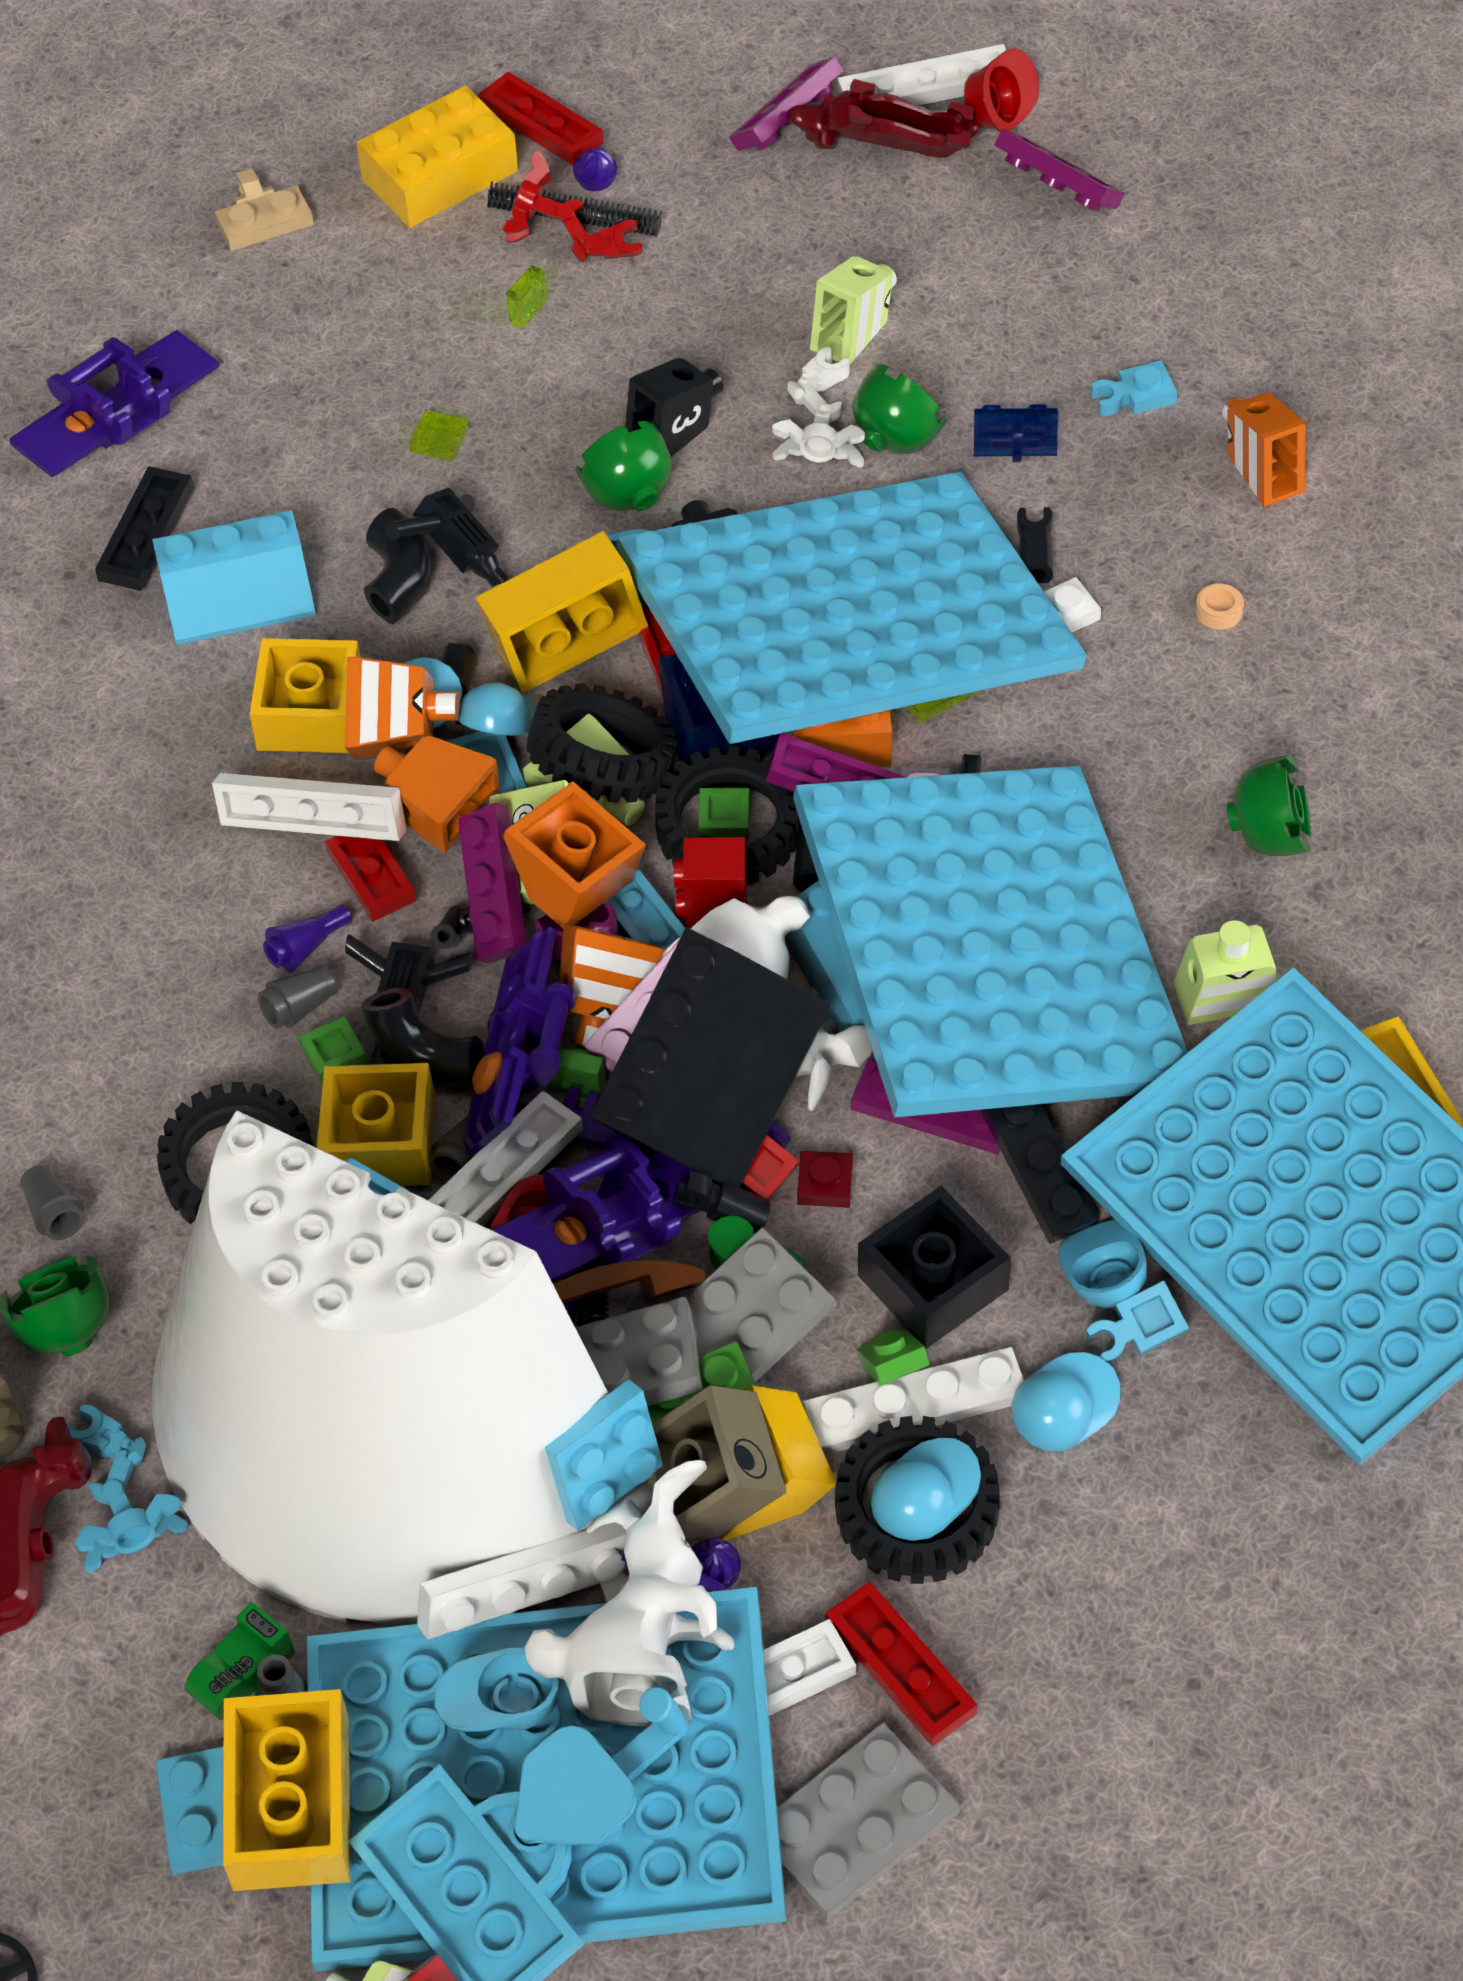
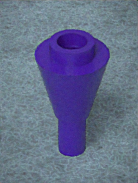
(293, 942)

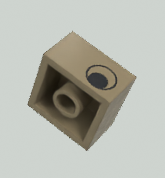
(741, 1472)

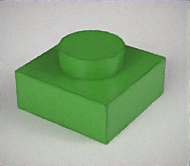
(724, 813)
(332, 1046)
(580, 1070)
(892, 1356)

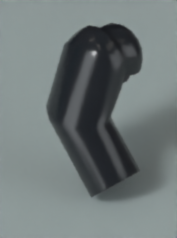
(450, 929)

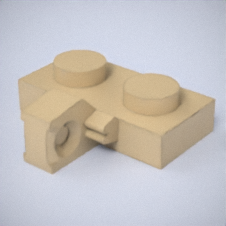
(261, 212)

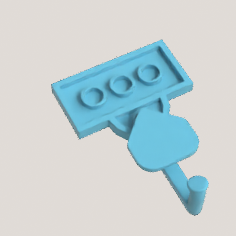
(464, 1867)

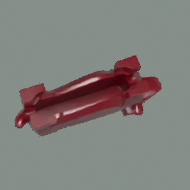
(885, 122)
(24, 1539)

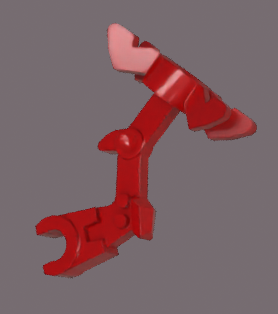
(529, 200)

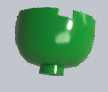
(895, 413)
(626, 468)
(1269, 804)
(58, 1306)

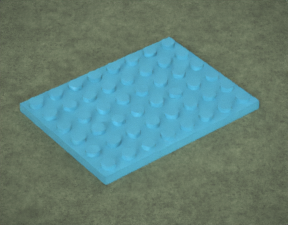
(848, 606)
(988, 939)
(1301, 1208)
(704, 1815)

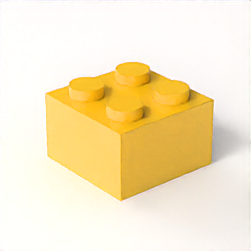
(301, 695)
(380, 1118)

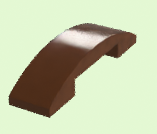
(655, 1276)

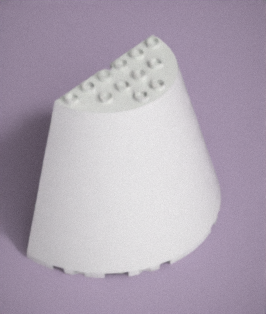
(360, 1384)

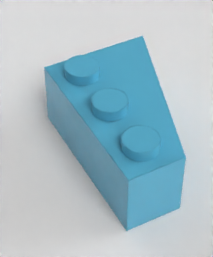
(822, 961)

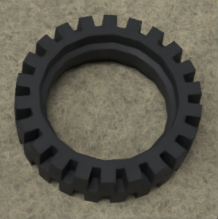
(593, 769)
(720, 771)
(208, 1115)
(912, 1558)

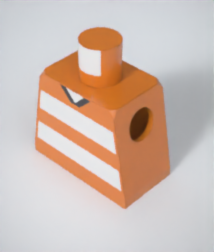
(1267, 446)
(392, 706)
(602, 972)

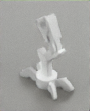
(819, 440)

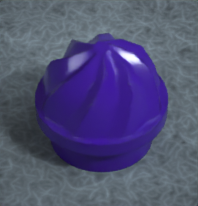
(595, 169)
(718, 1560)

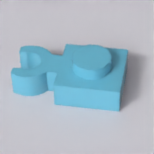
(1139, 387)
(1146, 1320)

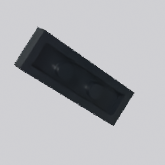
(148, 516)
(1035, 1161)

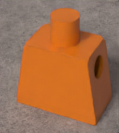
(439, 786)

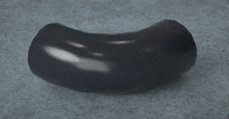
(404, 570)
(410, 1040)

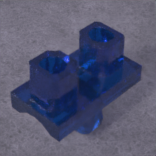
(1015, 431)

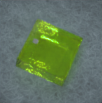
(526, 296)
(439, 435)

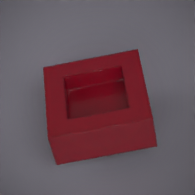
(824, 1179)

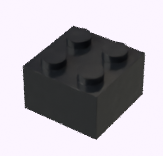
(933, 1266)

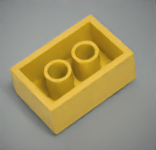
(437, 156)
(562, 612)
(286, 1790)

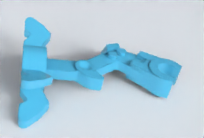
(130, 1527)

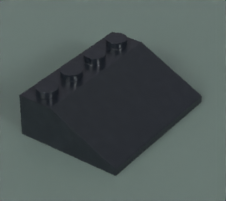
(711, 1059)

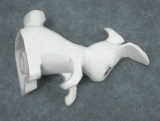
(761, 937)
(626, 1640)

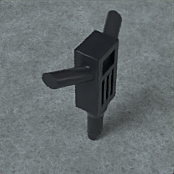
(456, 533)
(407, 968)

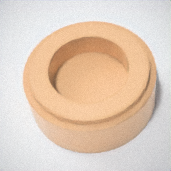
(1219, 606)

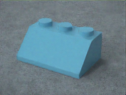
(234, 577)

